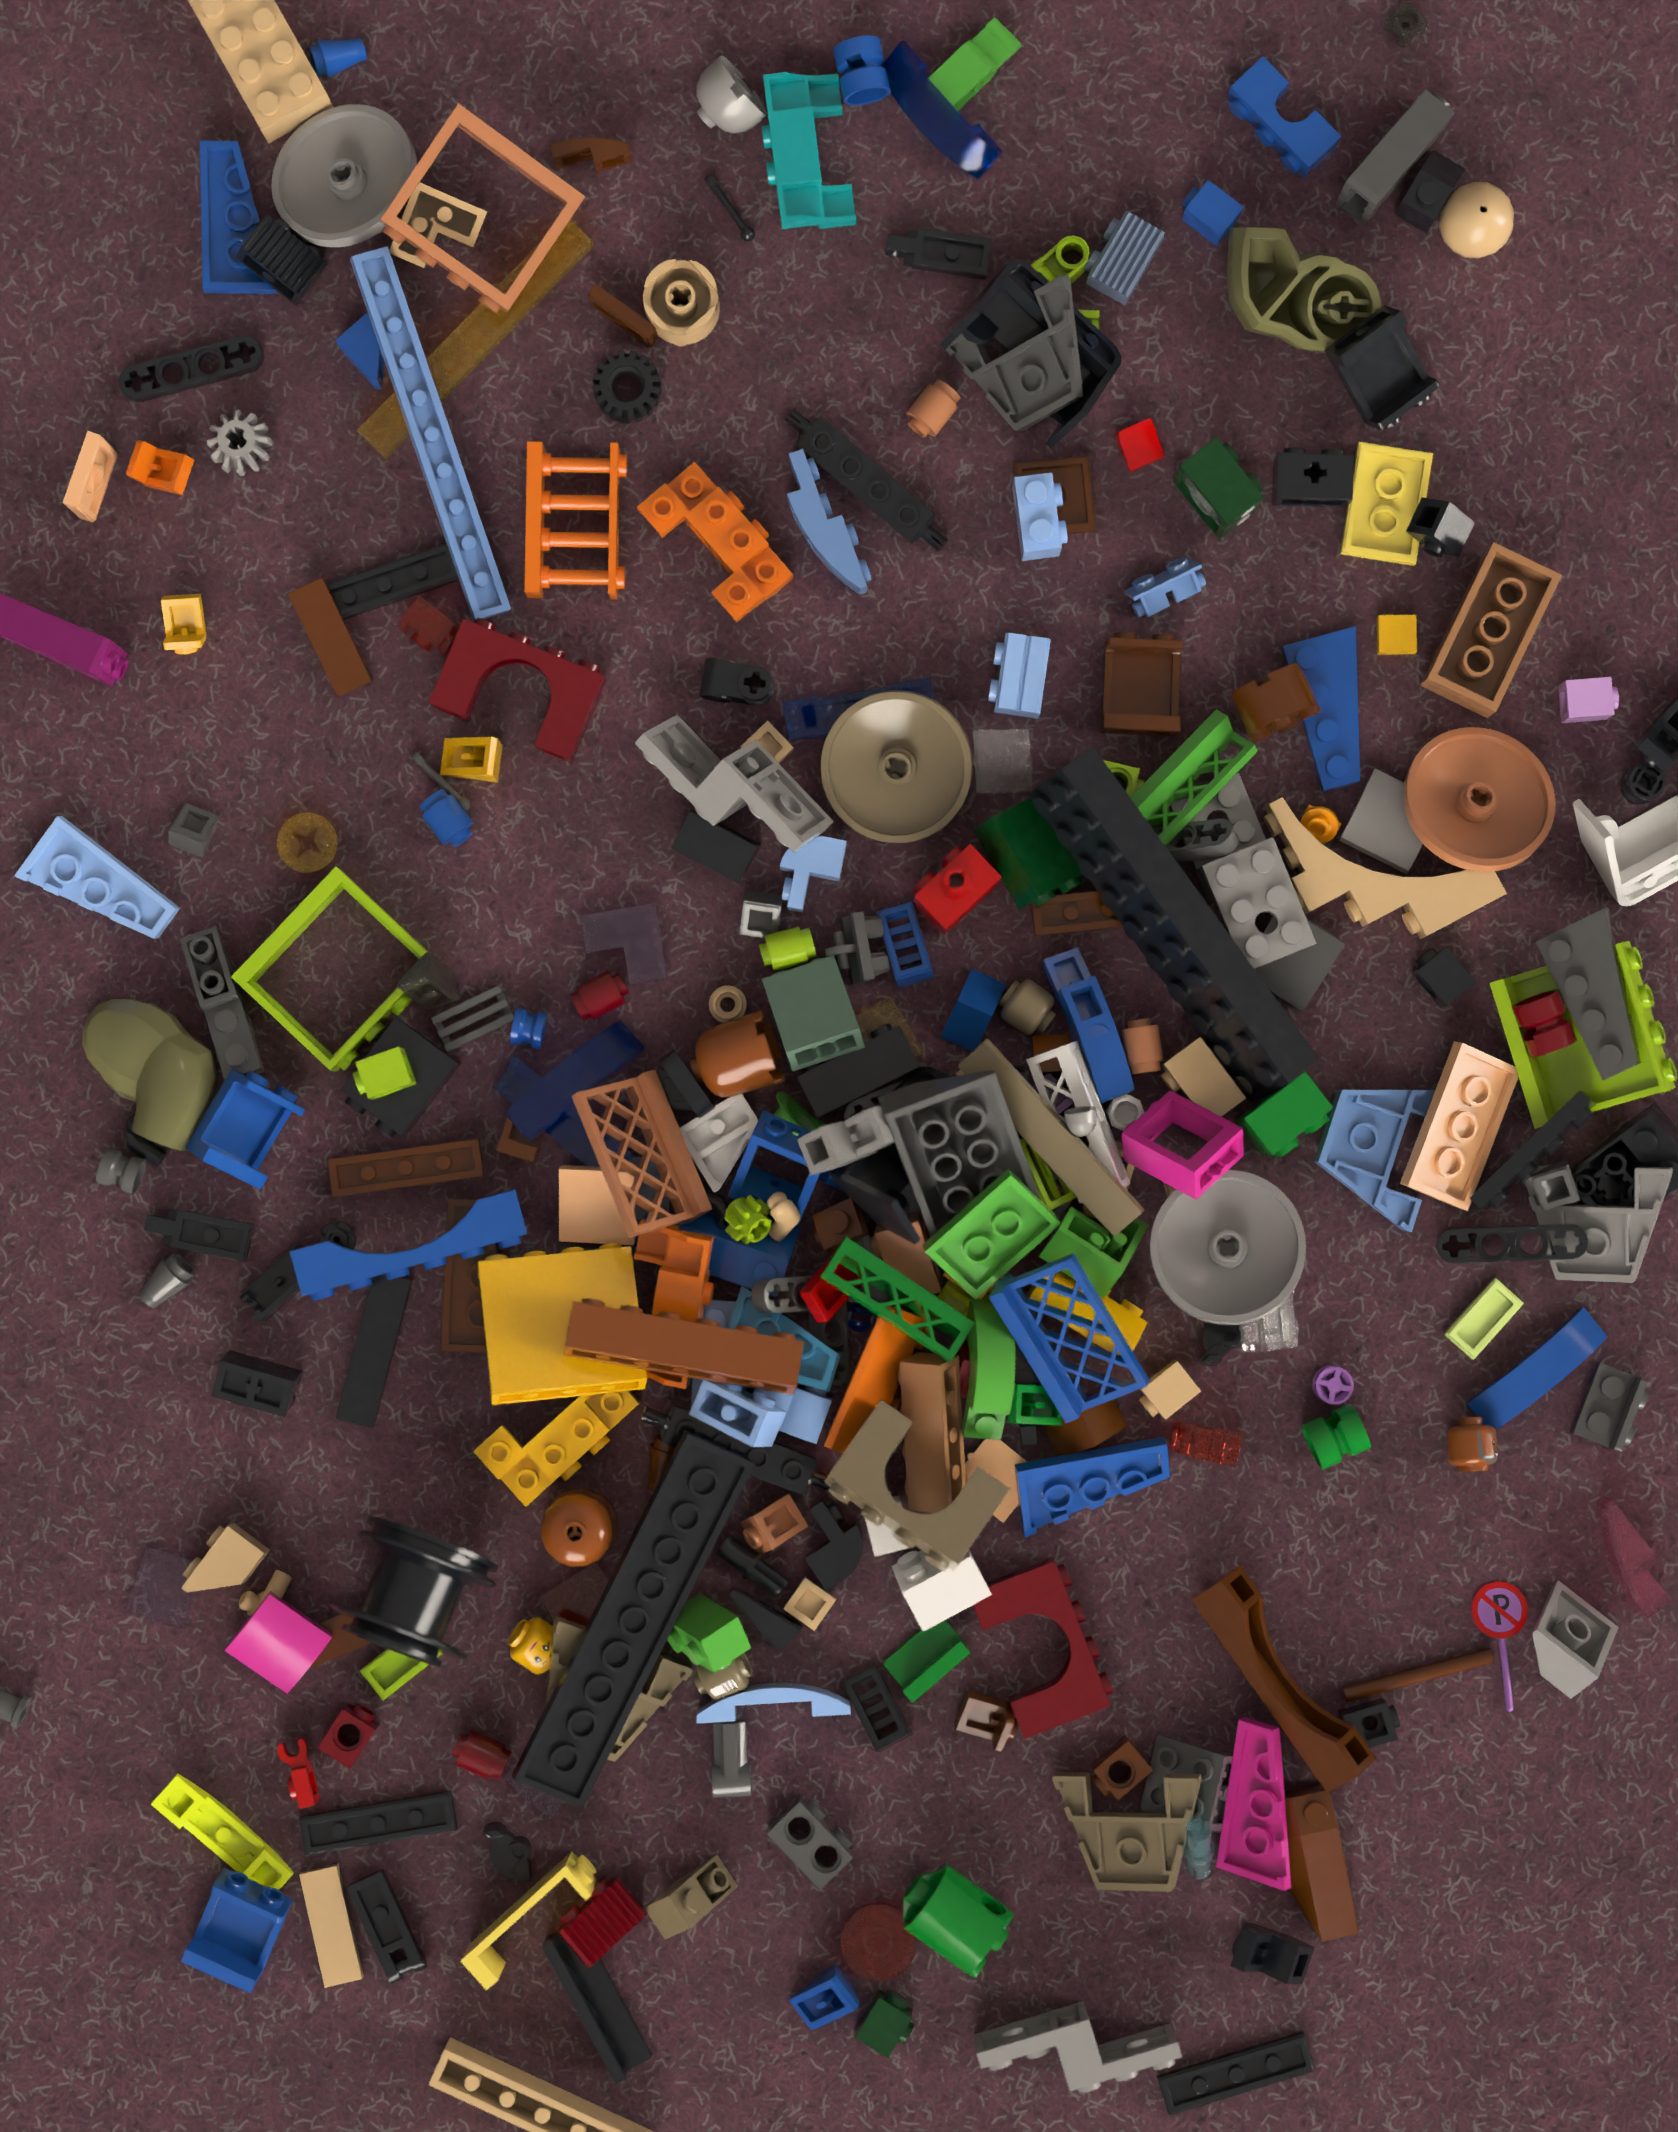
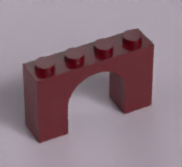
(482, 650)
(1078, 1686)

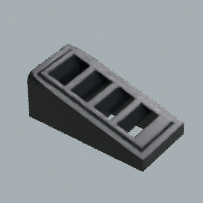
(770, 1622)
(889, 1702)

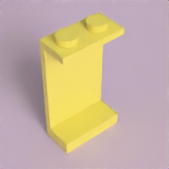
(482, 1958)

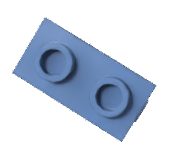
(1151, 590)

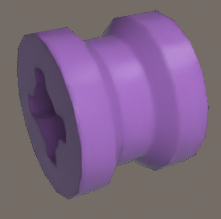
(1339, 1386)

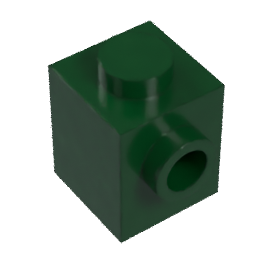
(885, 2022)

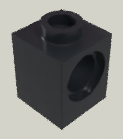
(1442, 976)

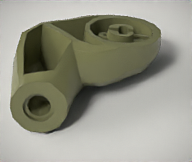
(154, 1062)

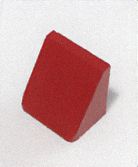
(1139, 444)

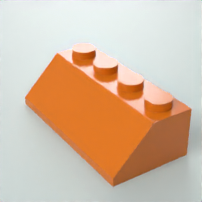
(872, 1379)

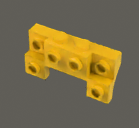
(557, 1447)

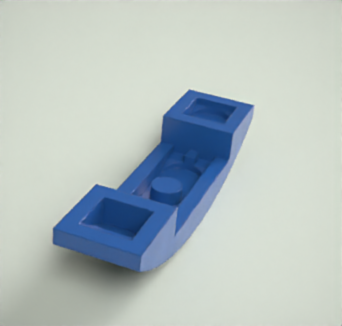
(1538, 1370)

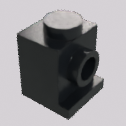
(1385, 1725)

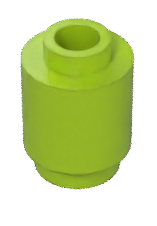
(787, 948)

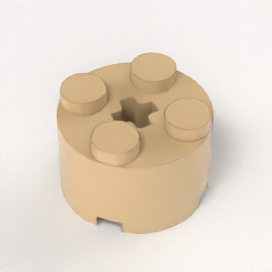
(685, 281)

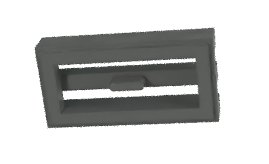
(445, 1032)

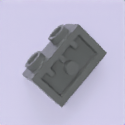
(1610, 1407)

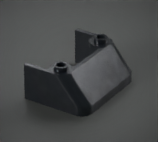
(1013, 316)
(879, 1178)

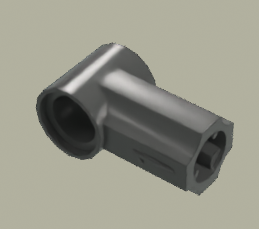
(730, 1766)

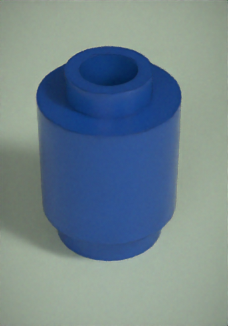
(447, 818)

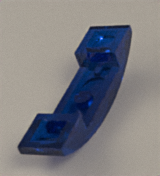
(935, 116)
(816, 715)
(578, 1072)

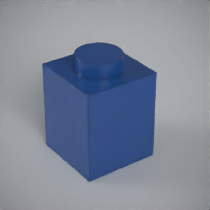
(1211, 212)

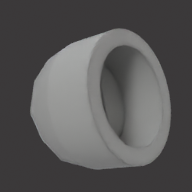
(1081, 1120)

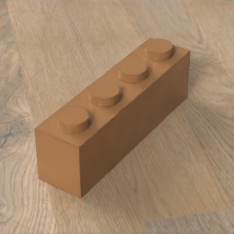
(935, 1439)

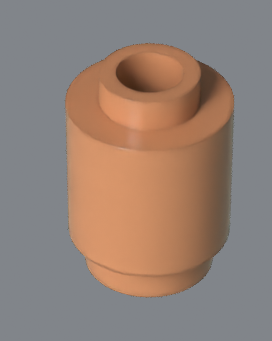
(932, 409)
(1142, 1046)

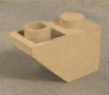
(229, 1561)

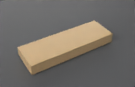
(331, 1925)

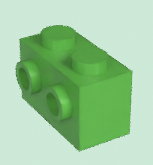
(708, 1634)

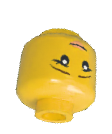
(532, 1644)

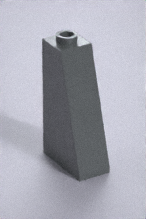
(1394, 157)

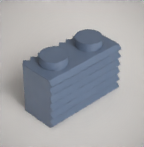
(1124, 257)

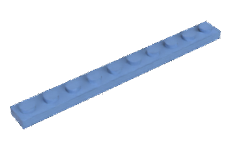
(430, 433)

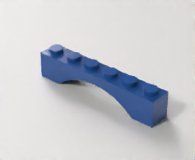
(331, 1265)

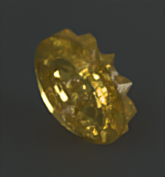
(305, 825)

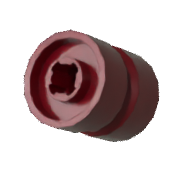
(1544, 1023)

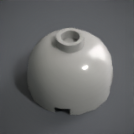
(727, 98)

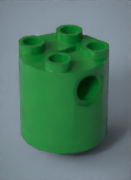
(955, 1918)

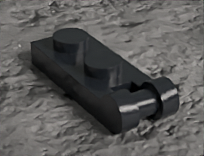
(386, 1925)

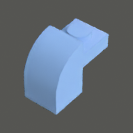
(818, 858)

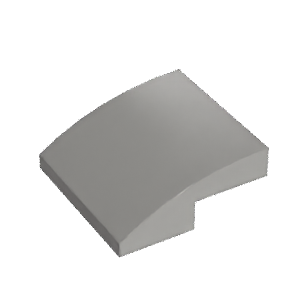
(1381, 825)

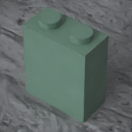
(813, 1012)

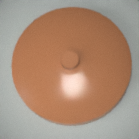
(1479, 799)

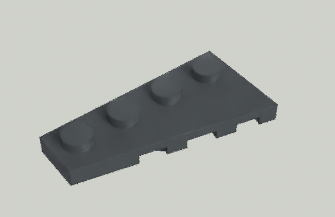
(1589, 979)

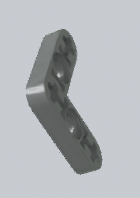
(788, 1303)

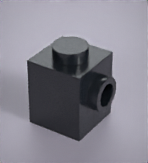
(1440, 527)

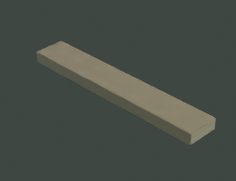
(1055, 1142)

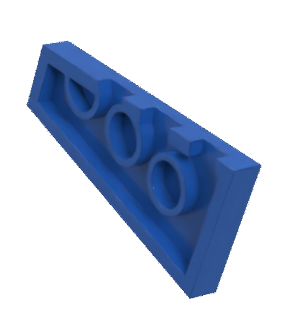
(226, 220)
(1334, 732)
(1068, 1483)

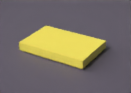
(1384, 499)

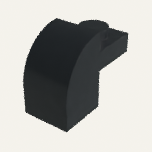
(841, 1553)
(1271, 1953)

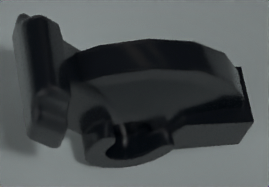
(1218, 1342)
(509, 1852)

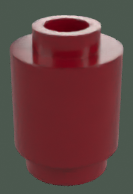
(599, 995)
(481, 1755)

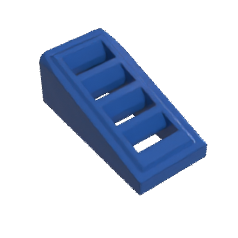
(911, 975)

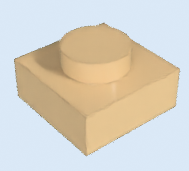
(772, 742)
(809, 1603)

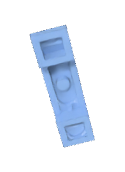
(822, 1701)

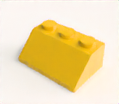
(1125, 1315)

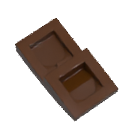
(603, 151)

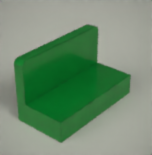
(926, 1659)

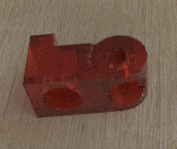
(1205, 1442)

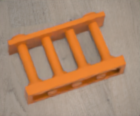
(542, 502)

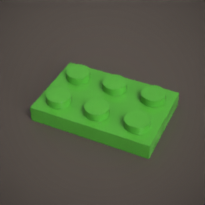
(991, 1234)

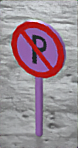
(1500, 1613)

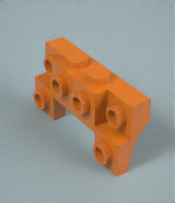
(726, 532)
(681, 1281)

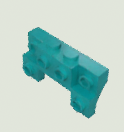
(791, 134)

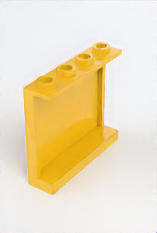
(528, 1319)

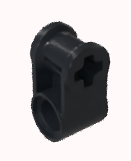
(729, 682)

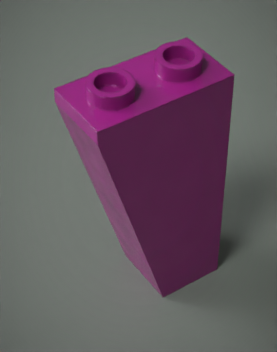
(62, 641)

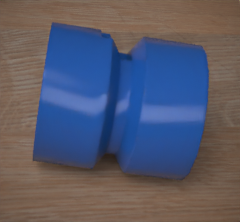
(862, 76)

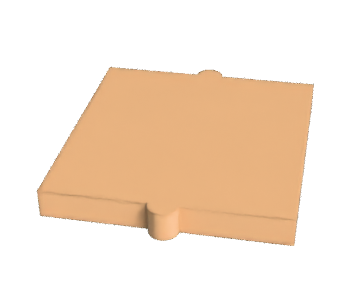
(998, 1461)

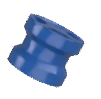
(528, 1028)

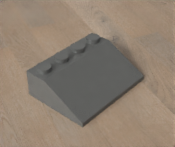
(953, 1141)

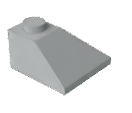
(1571, 1640)

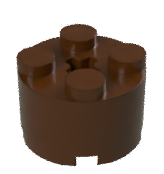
(1275, 702)

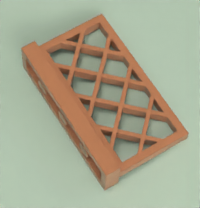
(663, 1147)

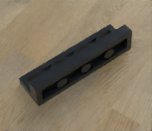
(599, 2009)

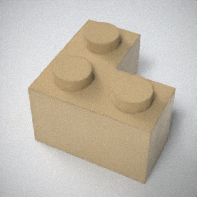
(434, 213)

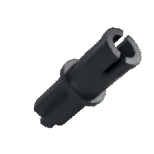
(752, 1566)

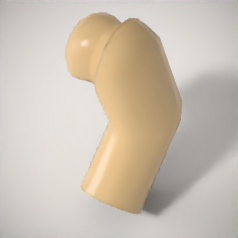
(785, 1215)
(278, 1585)

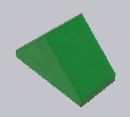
(1033, 1406)

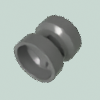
(121, 1171)

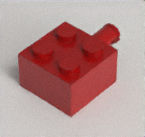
(956, 888)

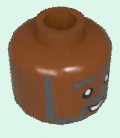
(1472, 1445)

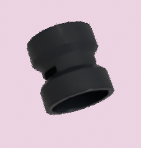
(1635, 786)

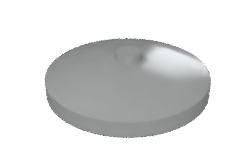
(341, 174)
(1229, 1250)

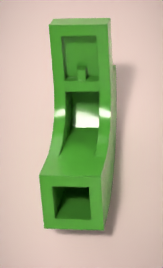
(990, 1372)

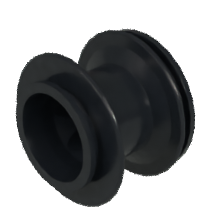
(413, 1591)

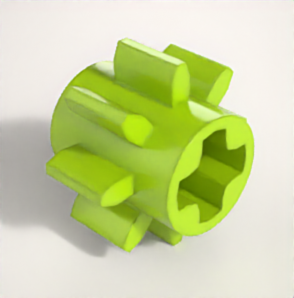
(748, 1219)

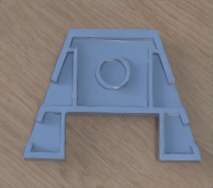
(1363, 1144)

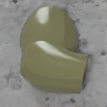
(1293, 295)

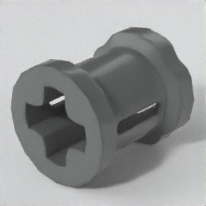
(13, 1708)

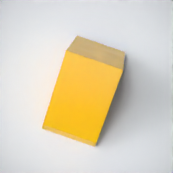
(472, 758)

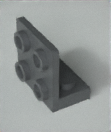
(1184, 1758)

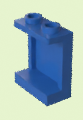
(243, 1125)
(237, 1930)

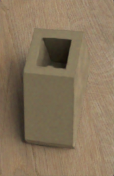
(690, 1897)

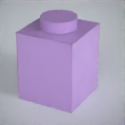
(1587, 699)

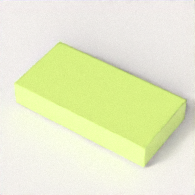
(1483, 1318)

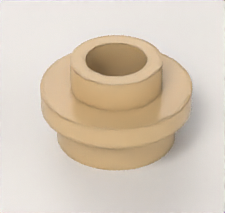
(727, 992)

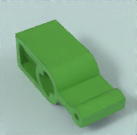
(974, 63)

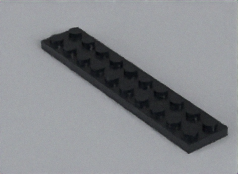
(633, 1619)

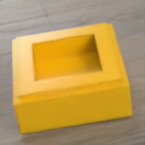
(1396, 634)

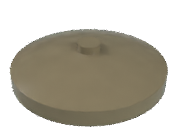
(896, 766)

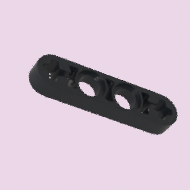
(190, 362)
(1512, 1249)

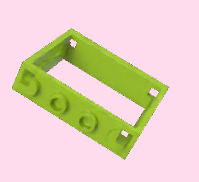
(287, 933)

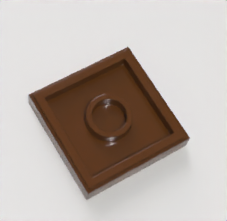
(1076, 488)

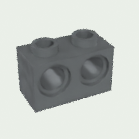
(802, 1847)

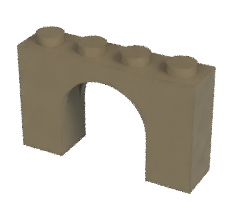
(941, 1535)

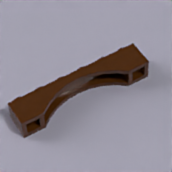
(1326, 1743)

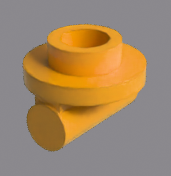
(1320, 823)

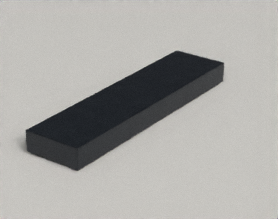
(393, 581)
(374, 1350)
(378, 1823)
(1236, 2073)

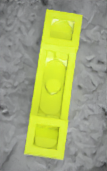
(221, 1832)

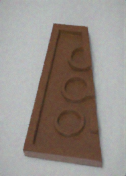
(462, 1301)

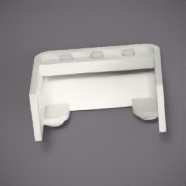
(1635, 856)

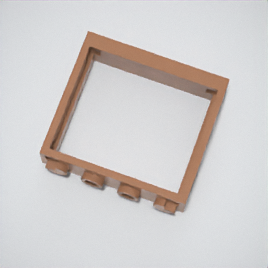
(519, 160)

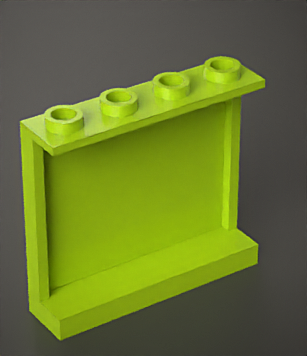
(1557, 1076)

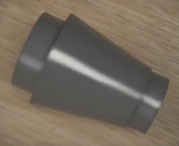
(167, 1279)

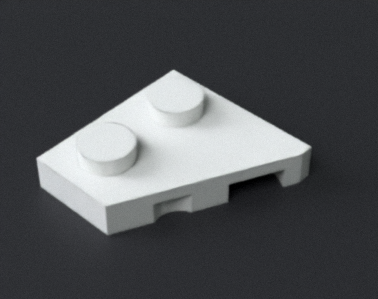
(720, 1138)

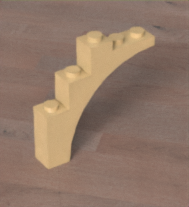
(1325, 876)

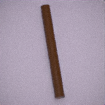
(1418, 1674)

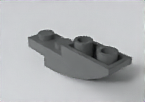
(222, 1002)

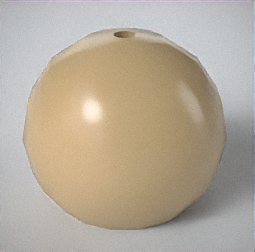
(1467, 228)

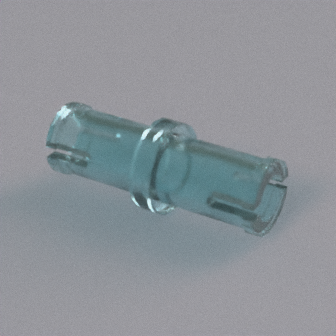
(1198, 1848)

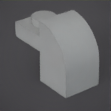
(845, 1141)

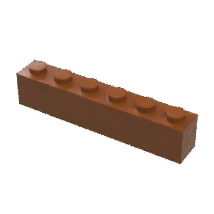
(684, 1347)

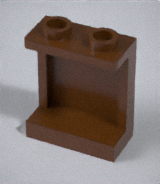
(1141, 685)

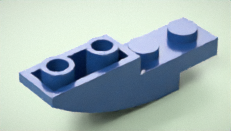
(1089, 1023)

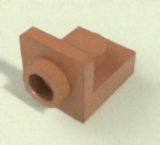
(773, 1525)

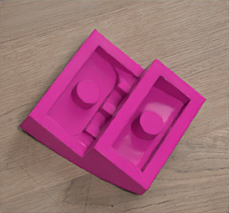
(279, 1642)

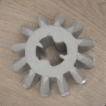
(239, 458)

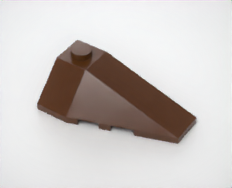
(1318, 1863)

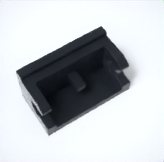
(716, 846)
(272, 1287)
(256, 1383)

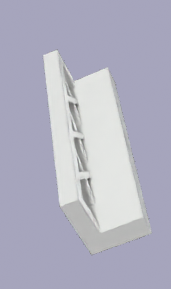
(1083, 1094)

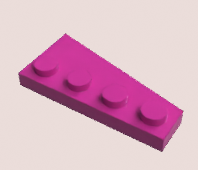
(1255, 1811)

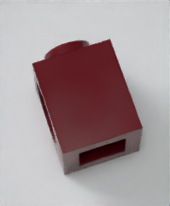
(341, 1749)

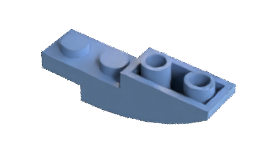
(828, 538)

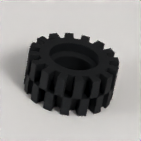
(620, 365)

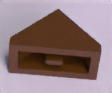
(1088, 1430)

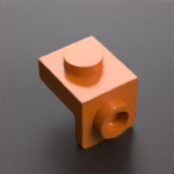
(159, 468)

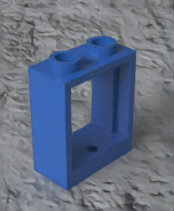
(776, 1136)

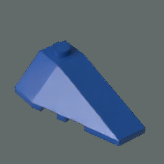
(739, 1261)

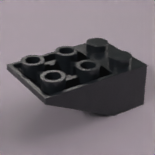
(1608, 1172)

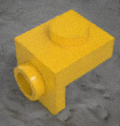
(183, 623)

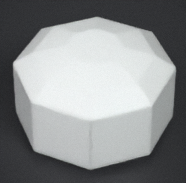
(1124, 1111)

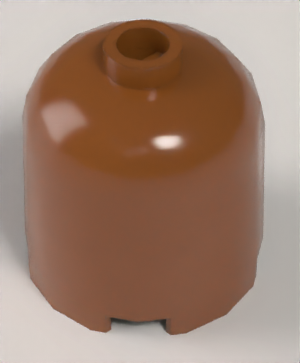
(738, 1056)
(588, 1511)

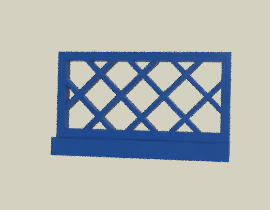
(1039, 1345)

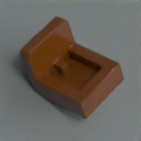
(838, 1223)
(987, 1718)

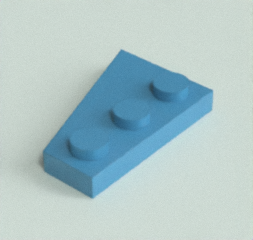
(817, 1359)

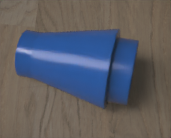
(334, 56)

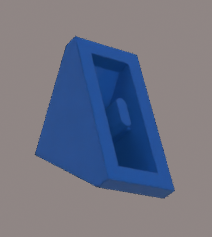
(363, 351)
(973, 1010)
(825, 1998)

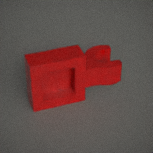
(302, 1782)

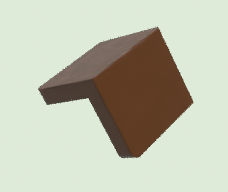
(516, 1144)

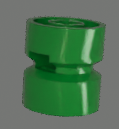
(1336, 1436)

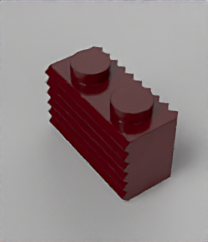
(600, 1920)

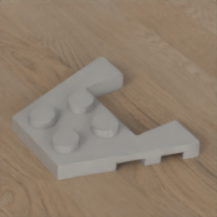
(1614, 1233)

